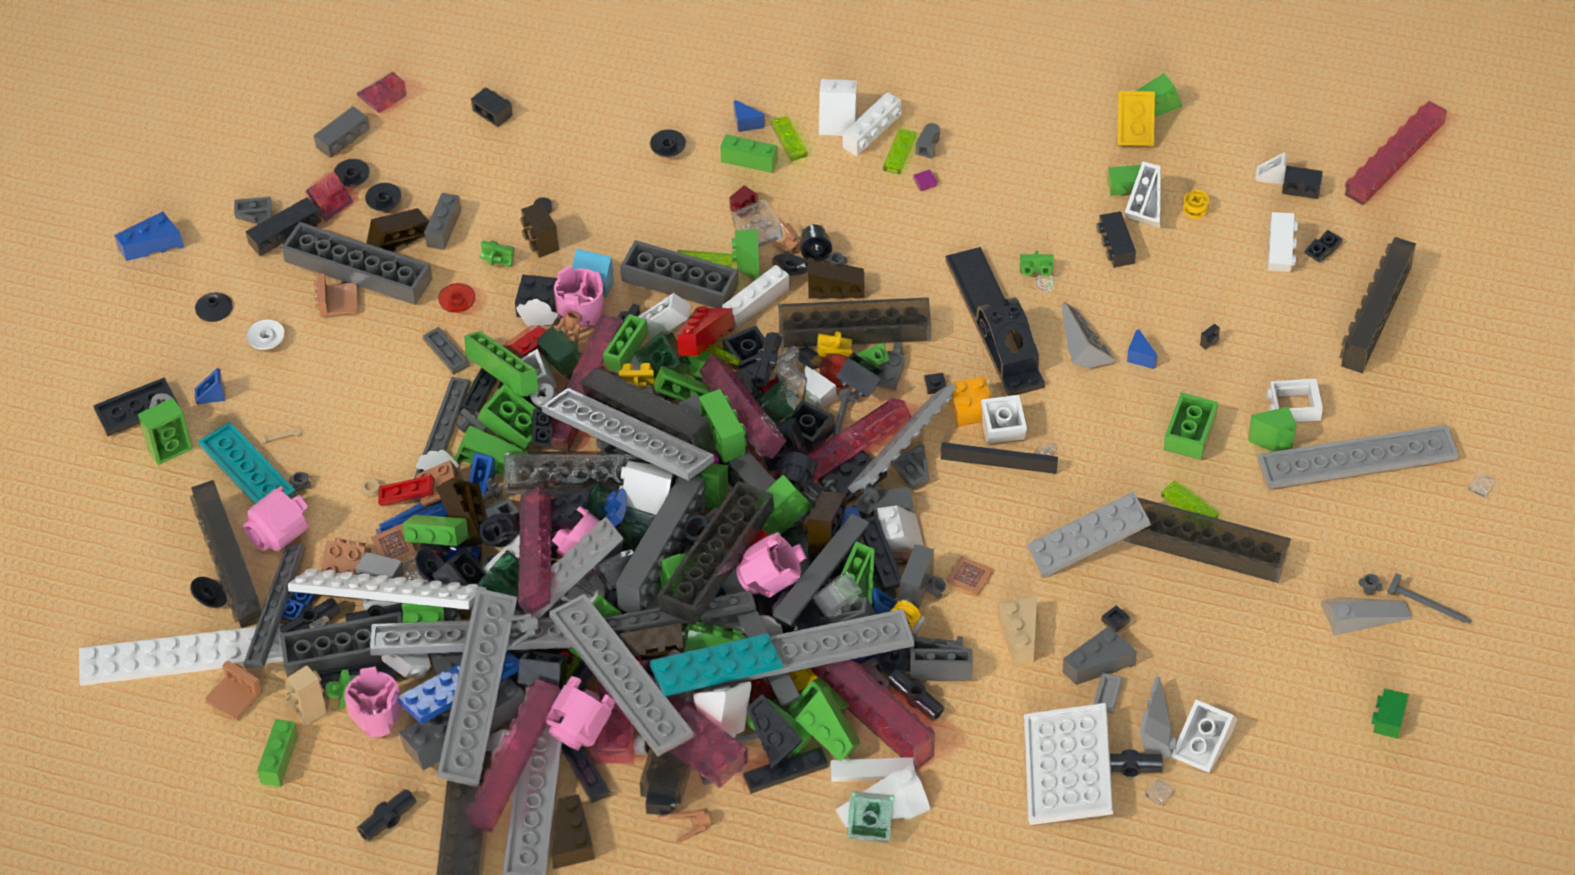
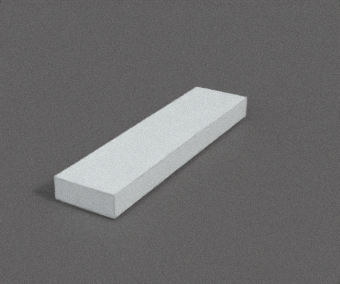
(866, 768)

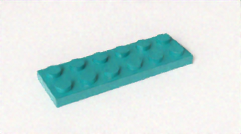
(243, 463)
(715, 664)

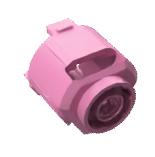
(579, 292)
(276, 520)
(567, 539)
(770, 566)
(373, 702)
(578, 715)

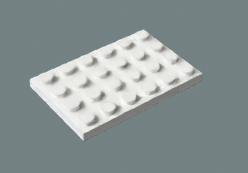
(1068, 764)

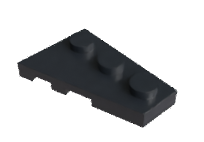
(773, 730)

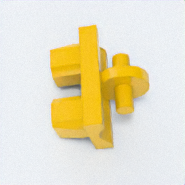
(833, 345)
(640, 377)

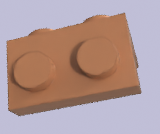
(336, 298)
(343, 556)
(235, 691)

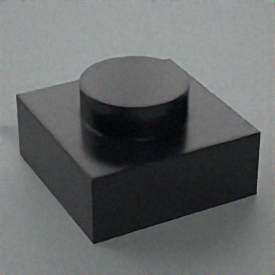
(1210, 336)
(934, 382)
(1115, 618)

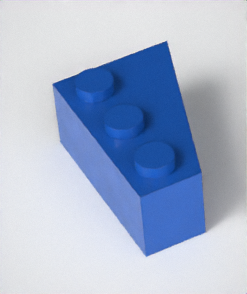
(148, 236)

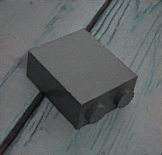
(916, 575)

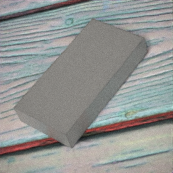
(1108, 691)

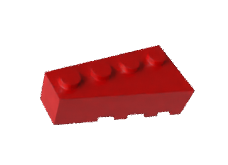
(703, 329)

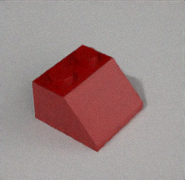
(525, 342)

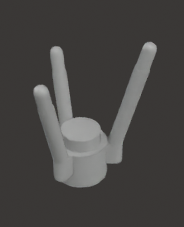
(527, 624)

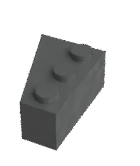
(940, 661)

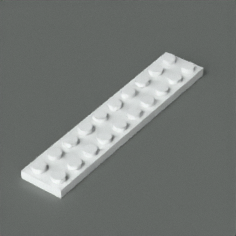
(385, 588)
(169, 655)

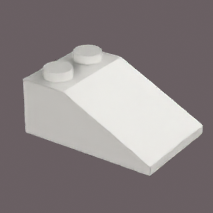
(1204, 736)

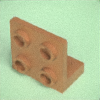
(441, 474)

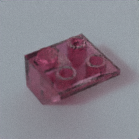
(383, 92)
(329, 195)

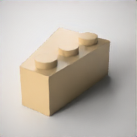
(305, 695)

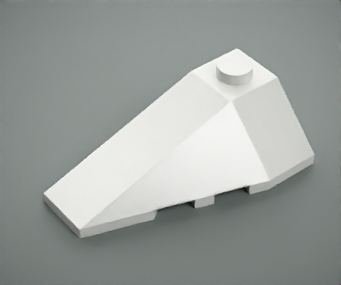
(908, 792)

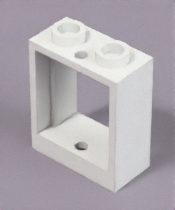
(1294, 388)

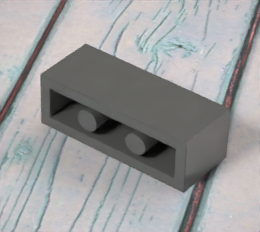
(341, 132)
(443, 221)

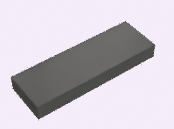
(446, 350)

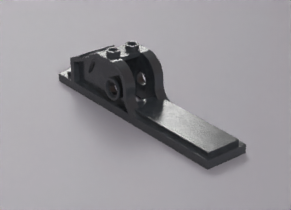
(994, 319)

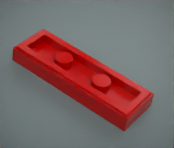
(406, 490)

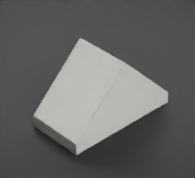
(1272, 170)

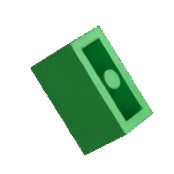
(1390, 713)

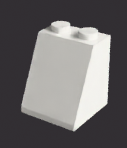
(837, 106)
(646, 486)
(725, 705)

